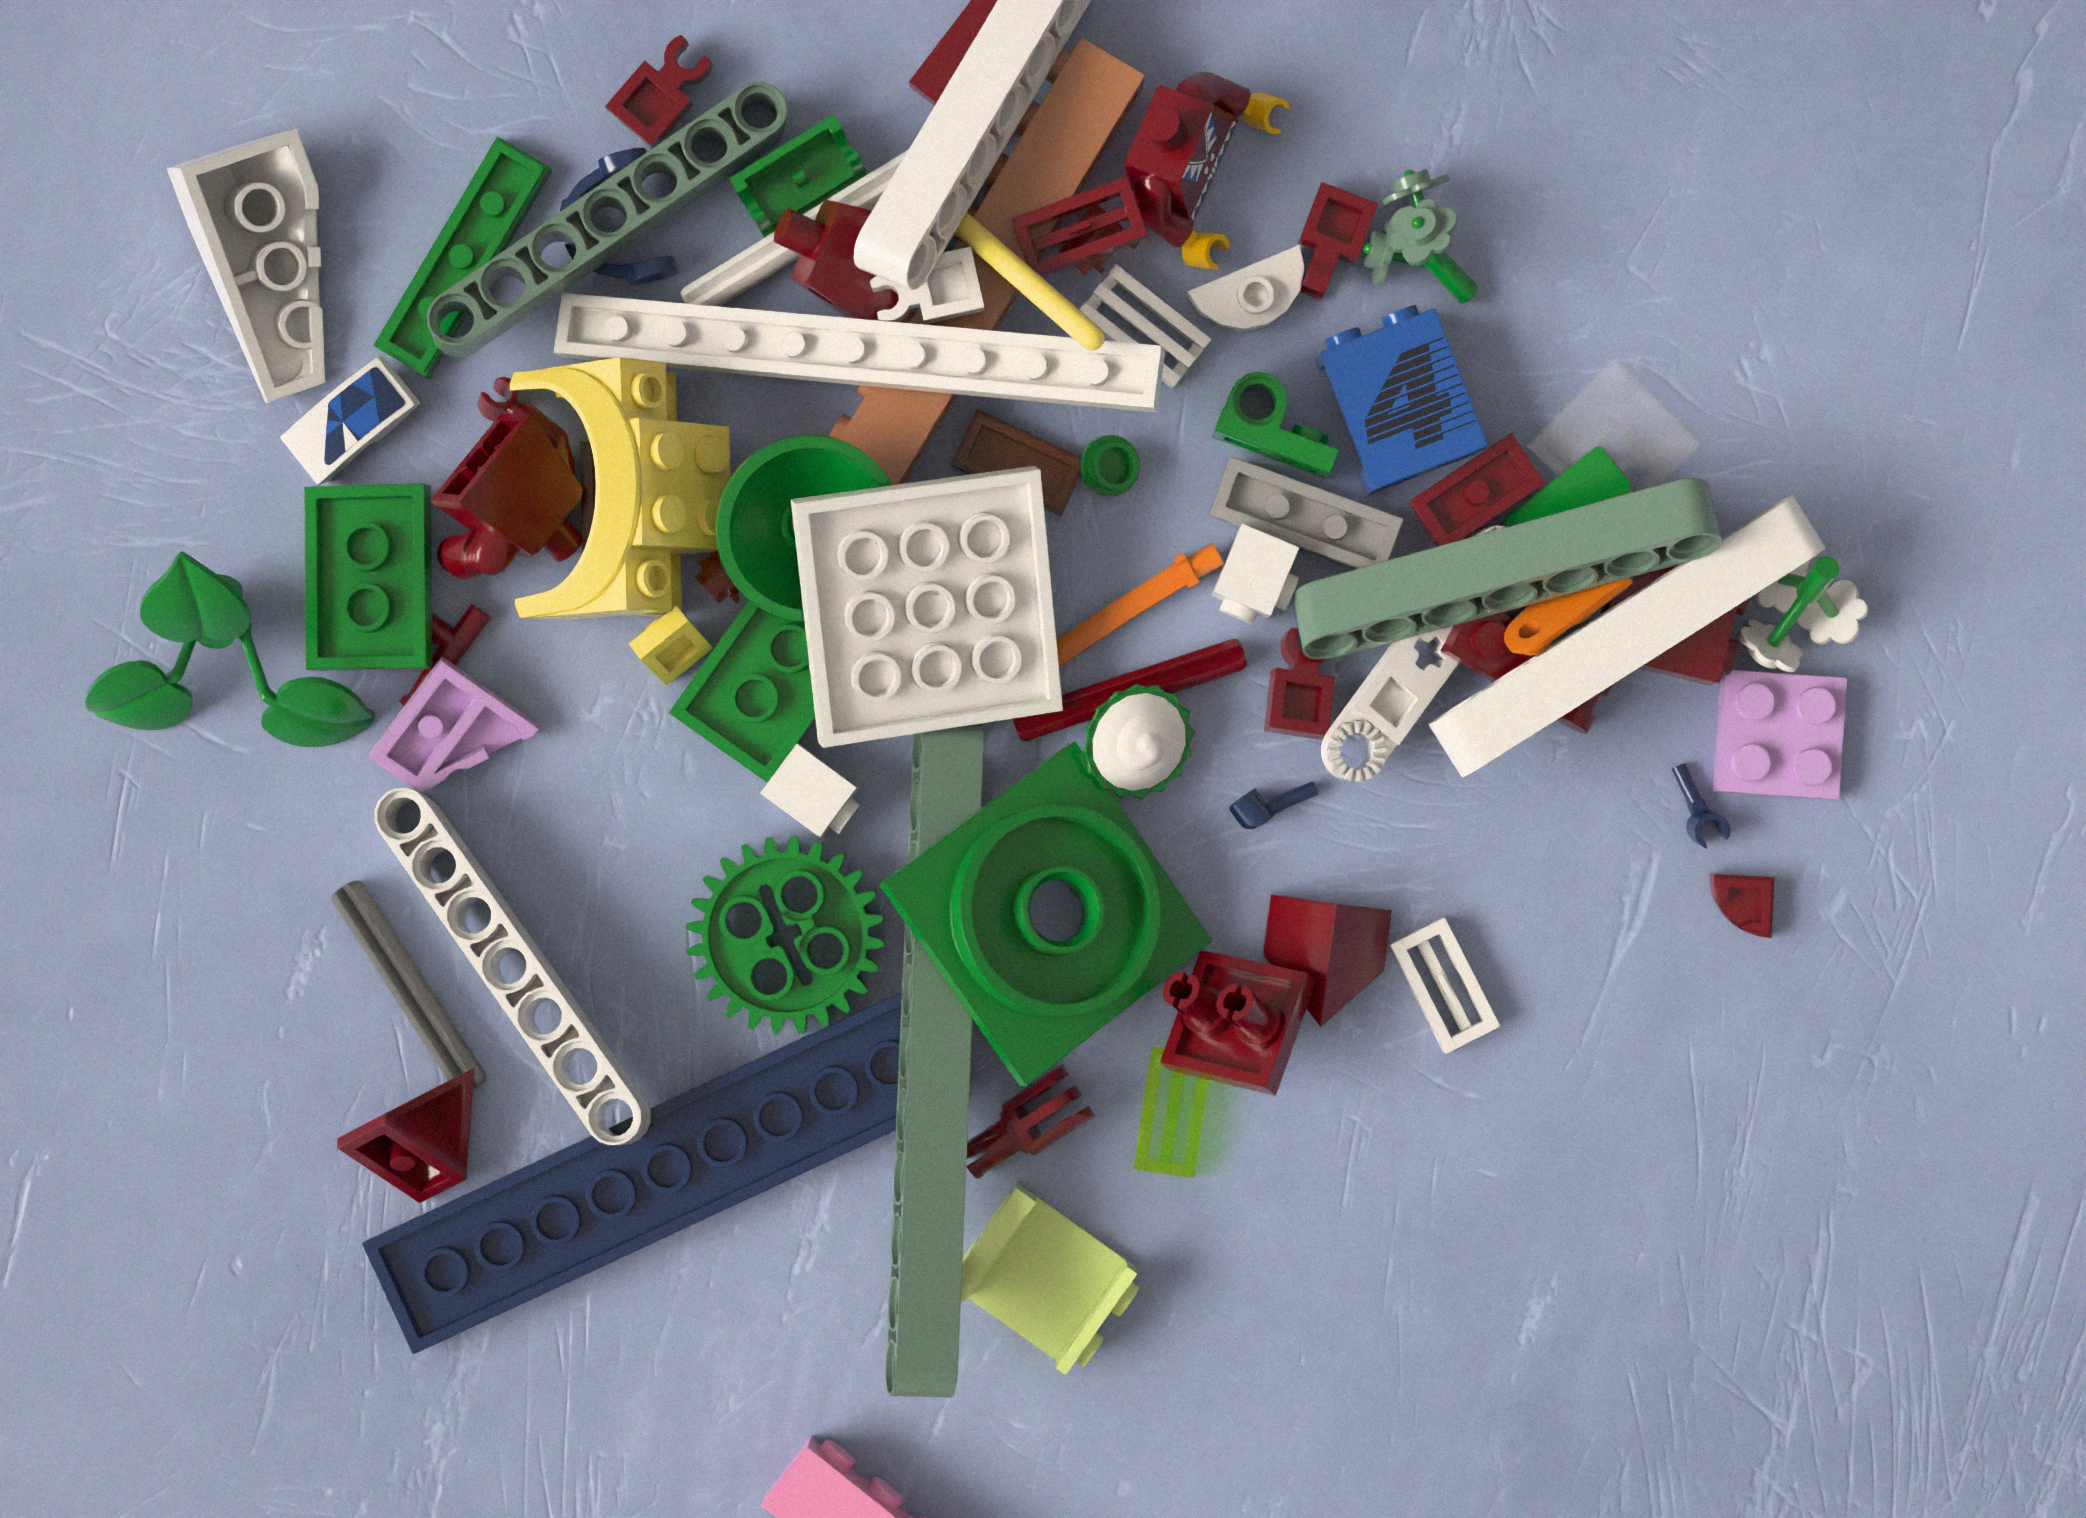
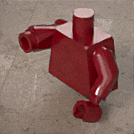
(510, 491)

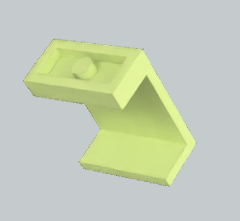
(1046, 1278)

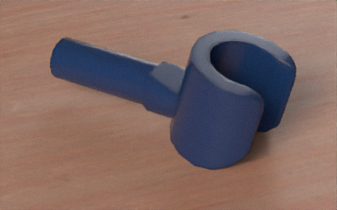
(1698, 808)
(1253, 810)

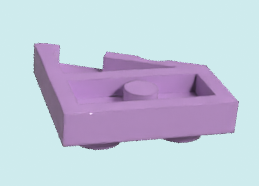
(447, 728)

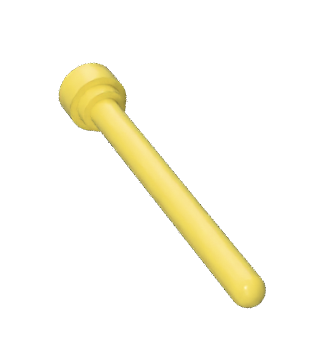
(1030, 283)

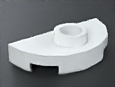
(1253, 294)

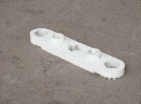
(1389, 701)

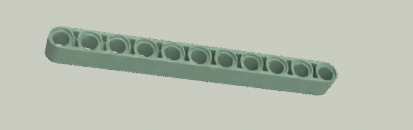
(931, 1103)

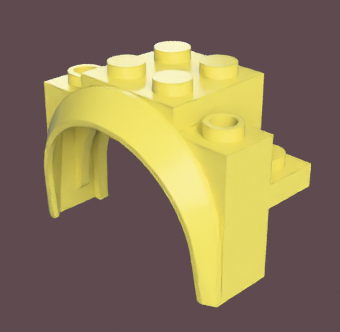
(653, 489)

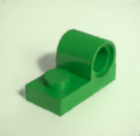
(1300, 449)

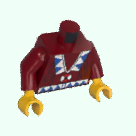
(1181, 151)

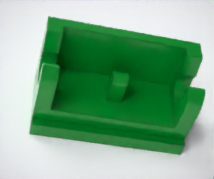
(798, 174)

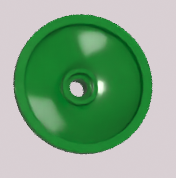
(756, 513)

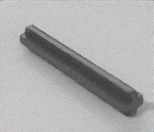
(405, 982)

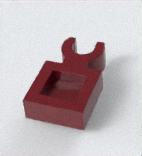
(653, 99)
(1298, 696)

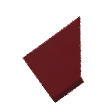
(1330, 941)
(419, 1143)

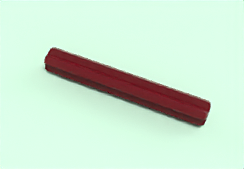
(1170, 675)

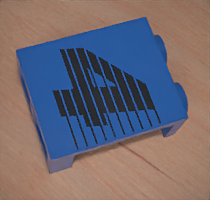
(1402, 398)

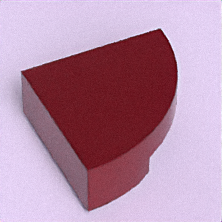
(1745, 901)

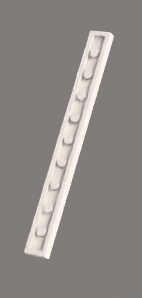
(861, 352)

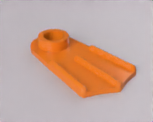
(1546, 620)

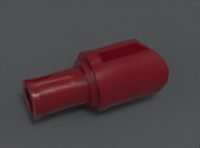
(1019, 1129)

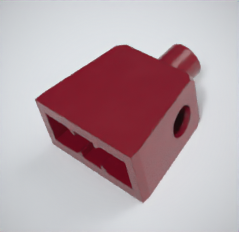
(827, 259)

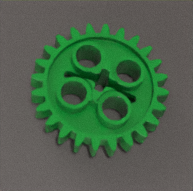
(734, 958)

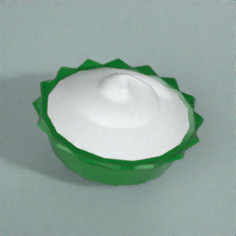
(1138, 741)

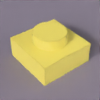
(670, 645)

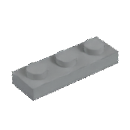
(1305, 515)

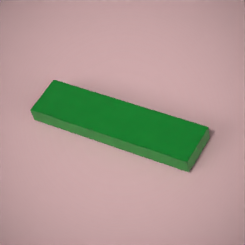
(473, 235)

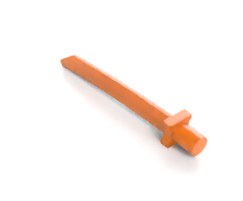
(1182, 573)

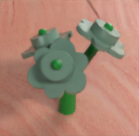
(1418, 237)

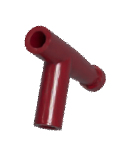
(452, 641)

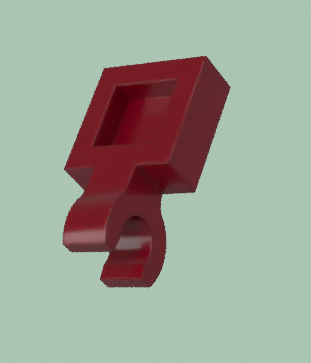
(1335, 232)

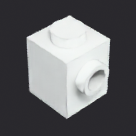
(1256, 575)

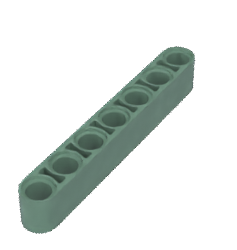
(621, 191)
(1507, 568)

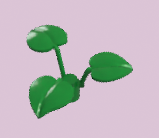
(210, 607)

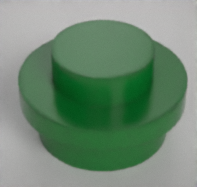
(1109, 465)

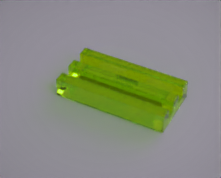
(1164, 1164)

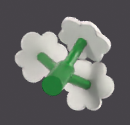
(1810, 602)

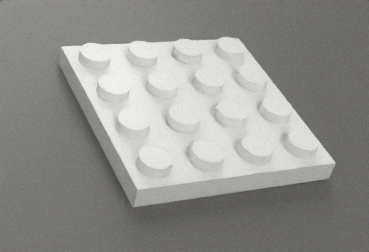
(927, 605)

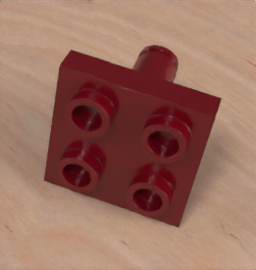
(1235, 1020)

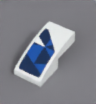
(350, 419)

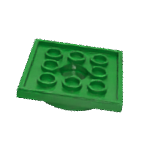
(972, 914)

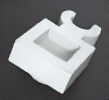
(946, 294)

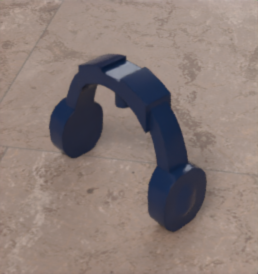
(636, 272)

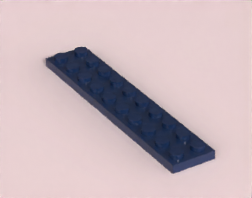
(611, 1200)

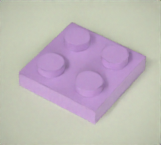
(1780, 734)

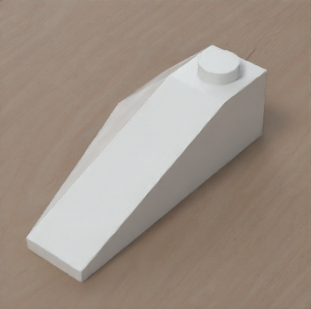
(260, 244)

